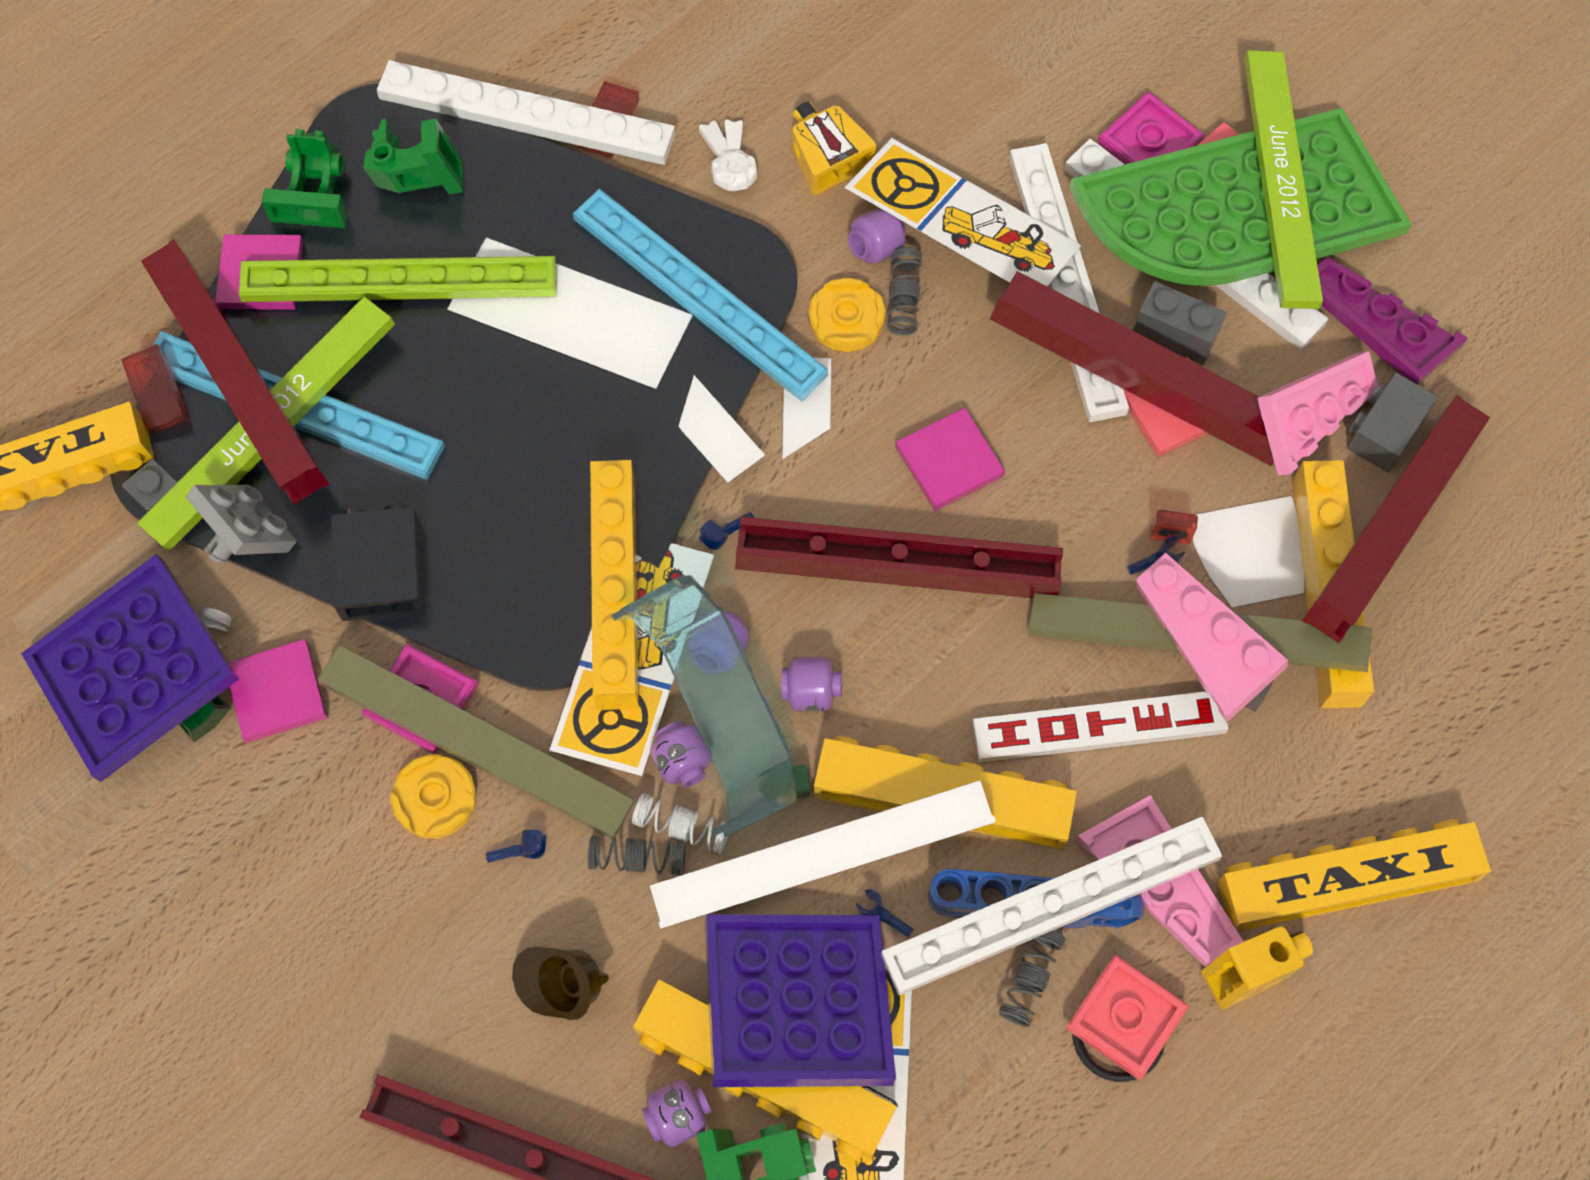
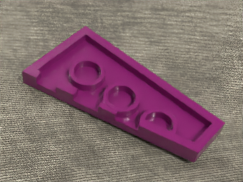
(1393, 332)

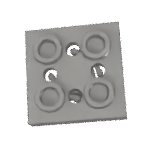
(240, 521)

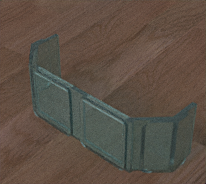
(721, 698)

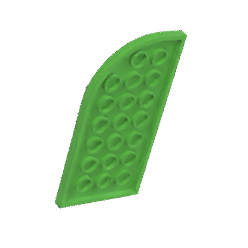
(1203, 208)

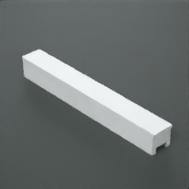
(821, 854)

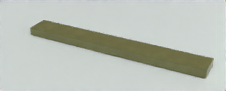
(1139, 627)
(476, 742)

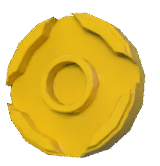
(846, 315)
(433, 796)

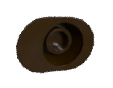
(557, 981)

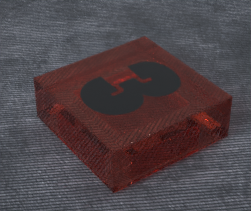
(1175, 524)

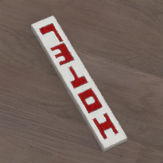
(1097, 726)

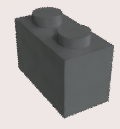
(1179, 322)
(1391, 422)

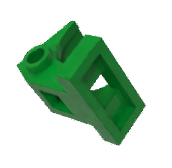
(309, 158)
(422, 166)
(781, 1150)

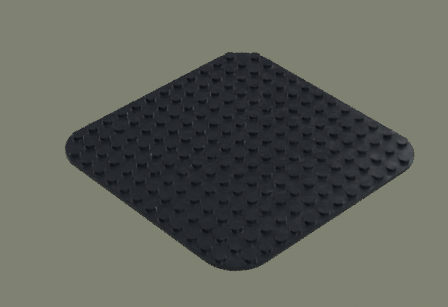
(517, 420)

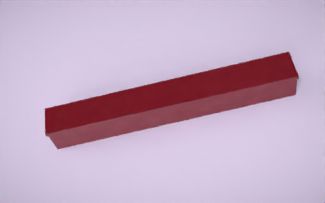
(1134, 364)
(235, 373)
(1396, 520)
(898, 558)
(481, 1137)

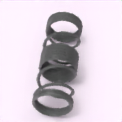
(904, 291)
(635, 855)
(1029, 977)

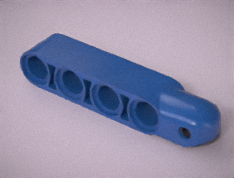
(972, 883)

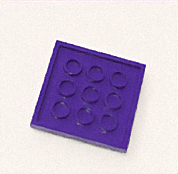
(129, 667)
(798, 1001)

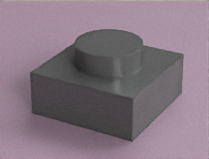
(149, 485)

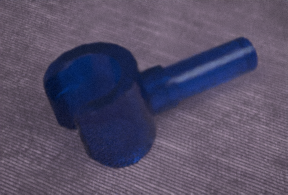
(715, 535)
(1147, 562)
(531, 847)
(885, 915)

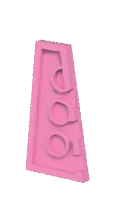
(1313, 407)
(1220, 647)
(1181, 905)

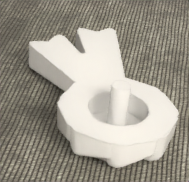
(732, 167)

